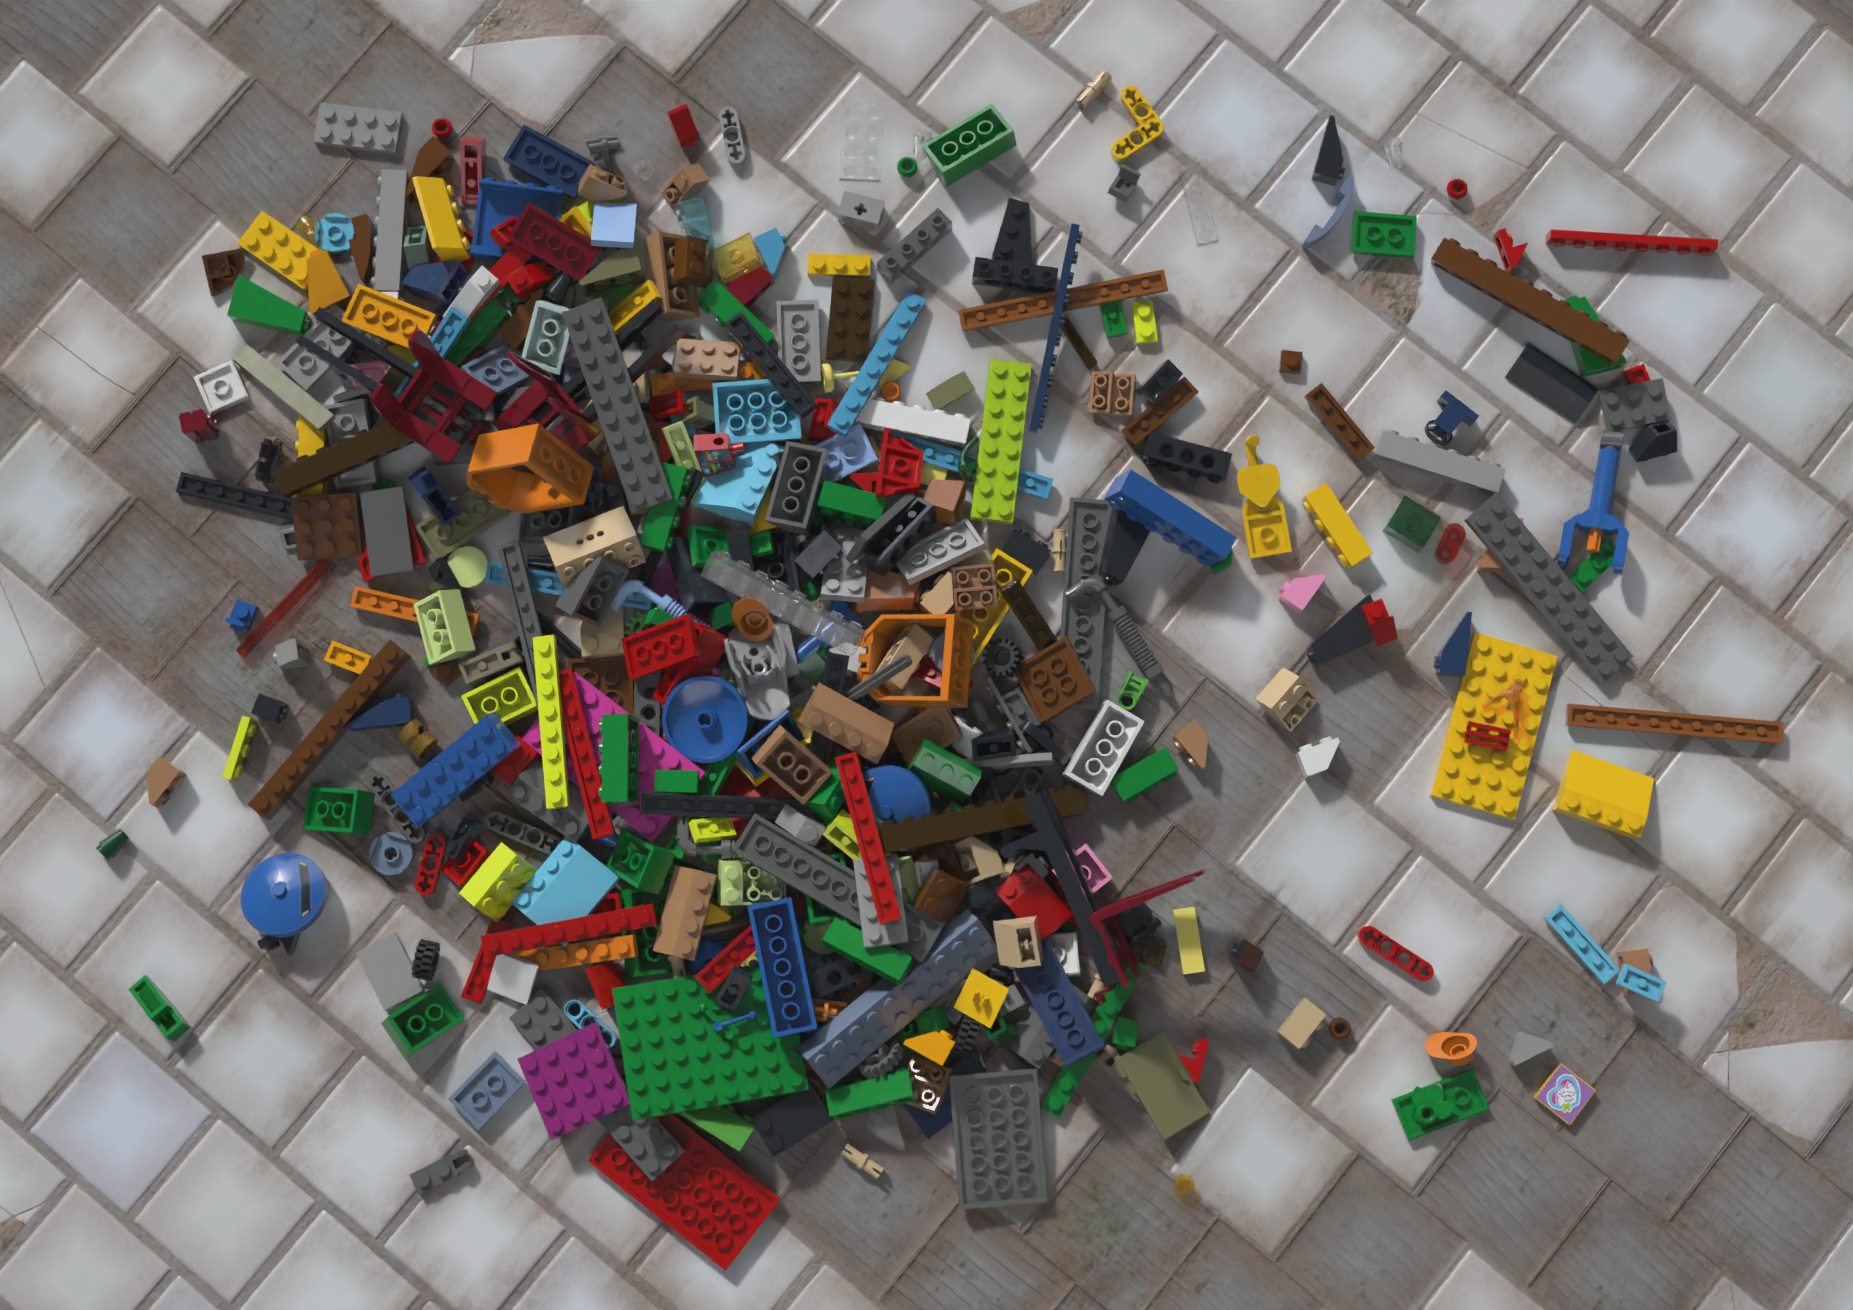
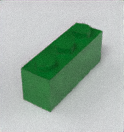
(1144, 775)

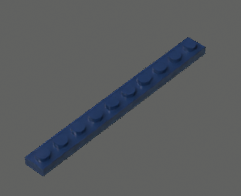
(1057, 320)

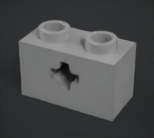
(852, 205)

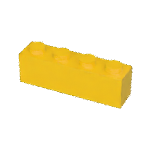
(308, 443)
(1336, 526)

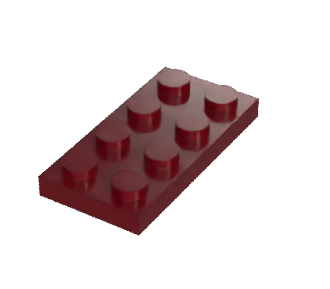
(554, 242)

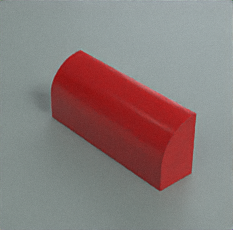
(711, 648)

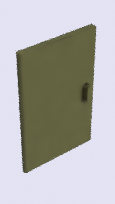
(1160, 1087)

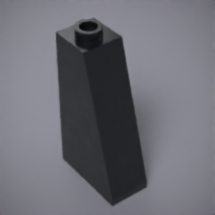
(1121, 547)
(740, 548)
(695, 591)
(1343, 637)

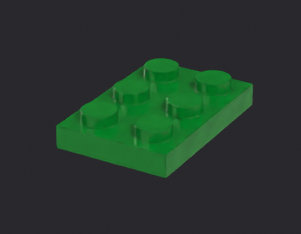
(1383, 234)

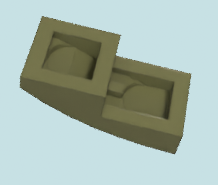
(950, 390)

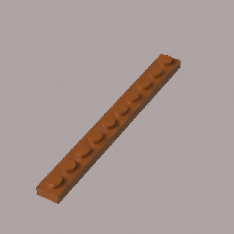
(1080, 297)
(1674, 723)

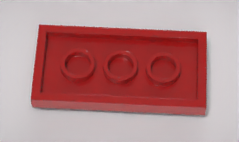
(661, 647)

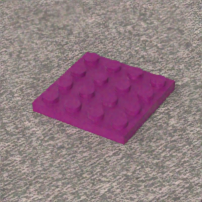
(574, 1080)

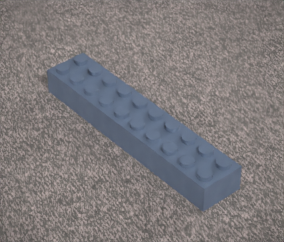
(890, 1007)

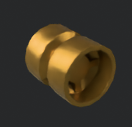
(415, 736)

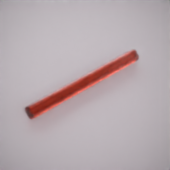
(283, 607)

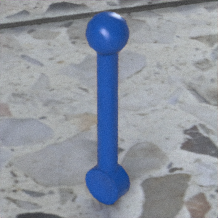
(718, 1026)

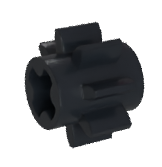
(1001, 974)

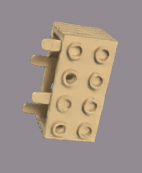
(603, 536)

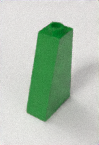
(264, 309)
(1588, 363)

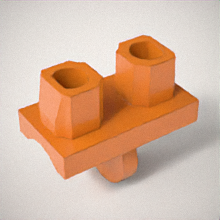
(827, 1009)

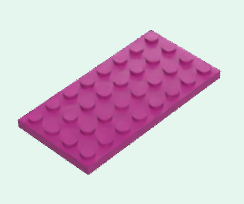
(653, 755)

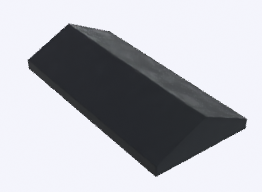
(1551, 383)
(780, 564)

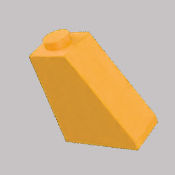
(324, 281)

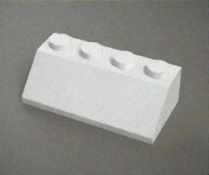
(1103, 748)

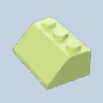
(444, 626)

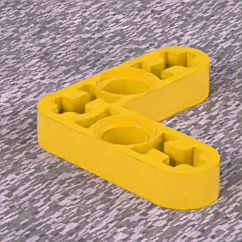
(1143, 122)

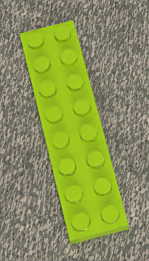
(1001, 441)

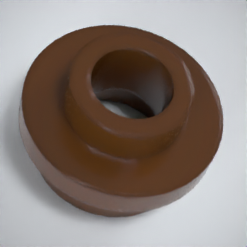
(1346, 1028)

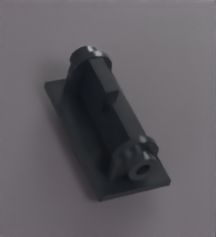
(271, 453)

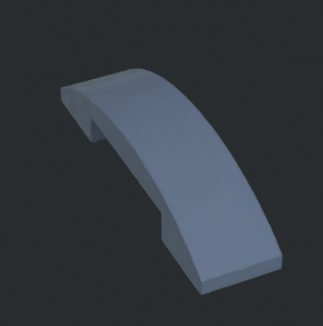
(1318, 233)

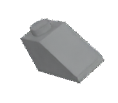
(290, 654)
(800, 825)

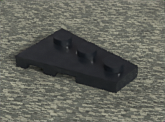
(1015, 234)

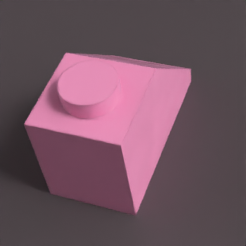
(1300, 591)

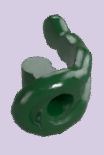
(967, 471)

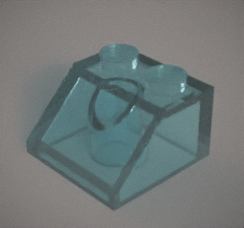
(694, 219)

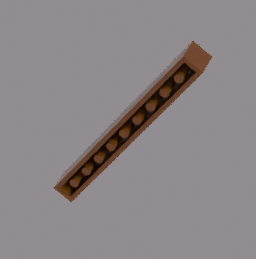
(1530, 301)
(329, 730)

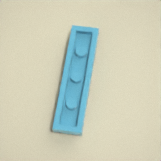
(1581, 944)

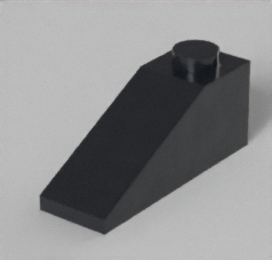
(1330, 158)

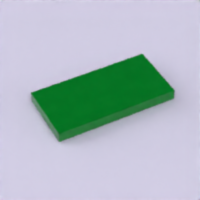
(1459, 1088)

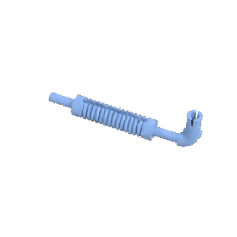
(665, 603)

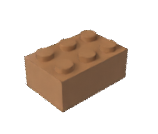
(791, 764)

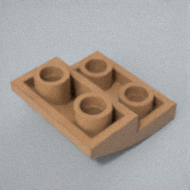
(1112, 394)
(974, 586)
(931, 1083)

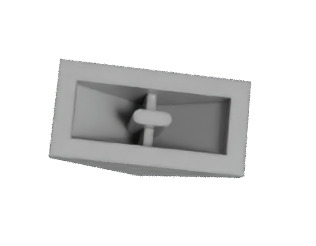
(1526, 1047)

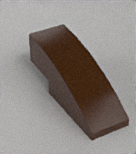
(363, 246)

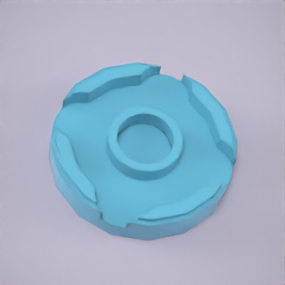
(333, 233)

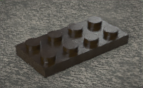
(850, 319)

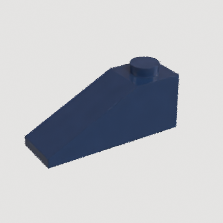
(1453, 655)
(388, 714)

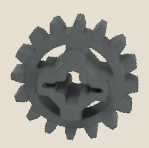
(881, 1059)

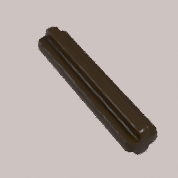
(1078, 344)

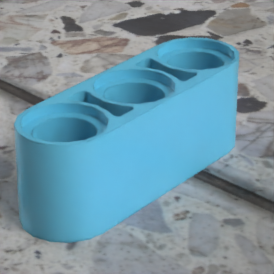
(586, 1014)

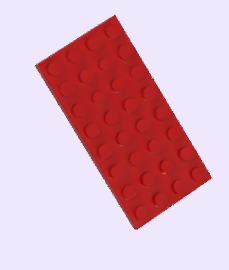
(698, 1196)

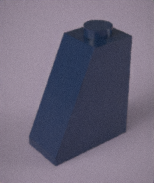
(436, 281)
(434, 496)

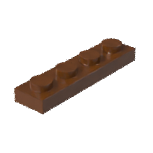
(1159, 412)
(1339, 422)

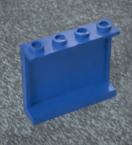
(502, 201)

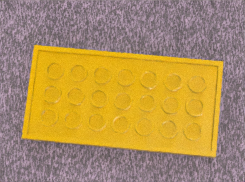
(1481, 775)

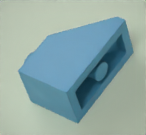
(771, 249)

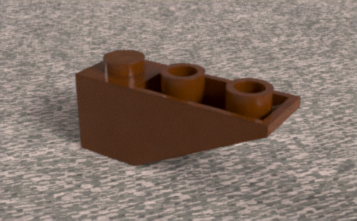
(430, 162)
(515, 329)

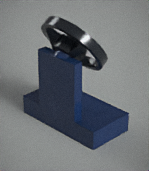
(1449, 418)
(595, 491)

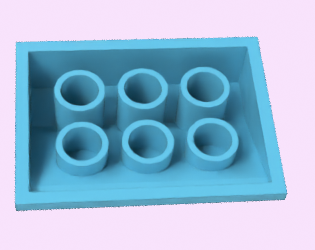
(754, 412)
(742, 490)
(565, 885)

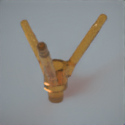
(1513, 695)

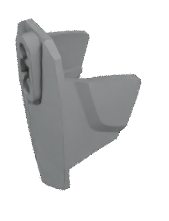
(762, 676)

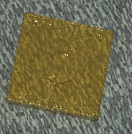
(737, 257)

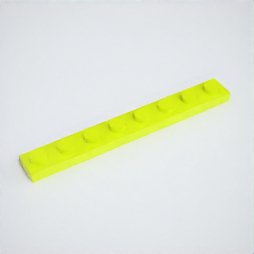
(551, 722)

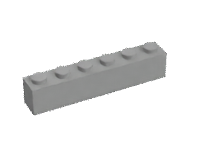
(392, 229)
(1439, 463)

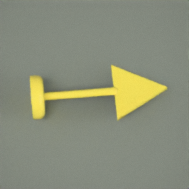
(892, 373)

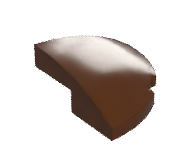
(223, 269)

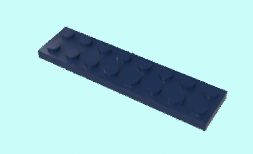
(1056, 1003)

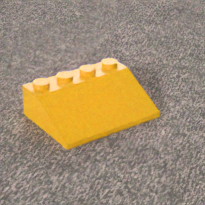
(1604, 795)

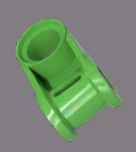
(1132, 689)

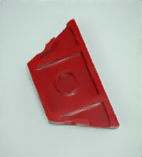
(898, 467)

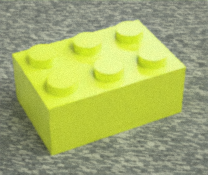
(507, 696)
(498, 882)

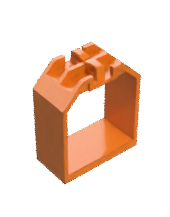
(540, 451)
(955, 658)

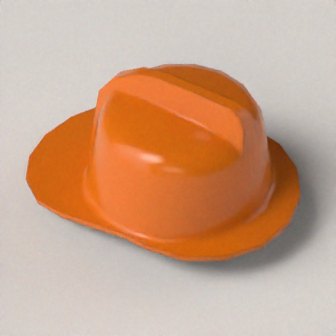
(752, 619)
(1454, 1047)

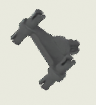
(603, 144)

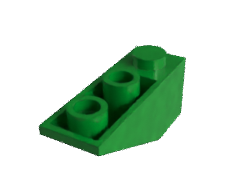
(924, 1023)

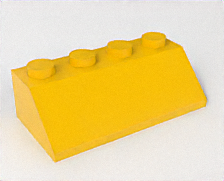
(442, 218)

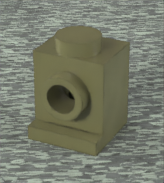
(698, 413)

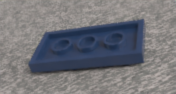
(547, 161)
(932, 1123)

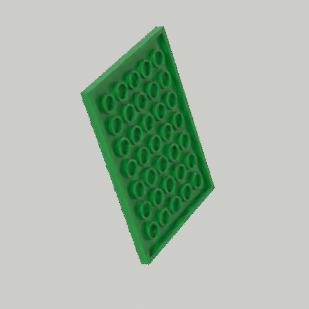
(684, 1065)

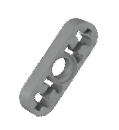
(729, 151)

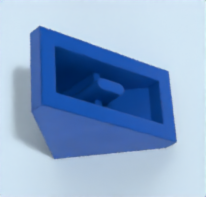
(707, 952)

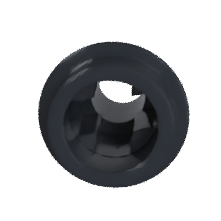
(558, 289)

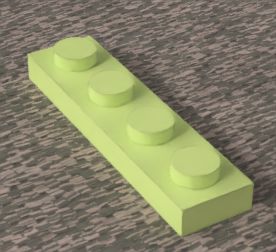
(682, 450)

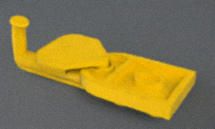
(1263, 528)

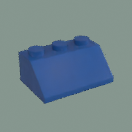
(745, 752)

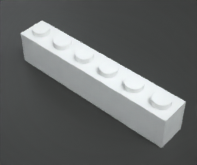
(915, 422)

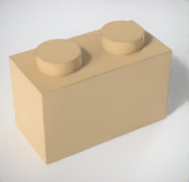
(1301, 1024)

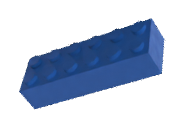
(1170, 518)
(455, 769)
(782, 967)

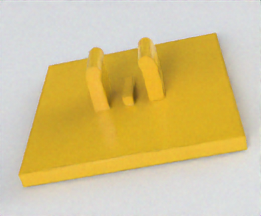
(981, 998)

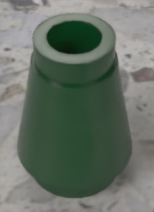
(112, 844)

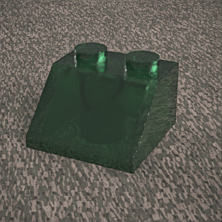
(1412, 524)

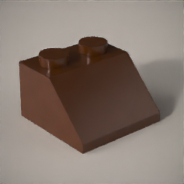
(693, 262)
(940, 895)

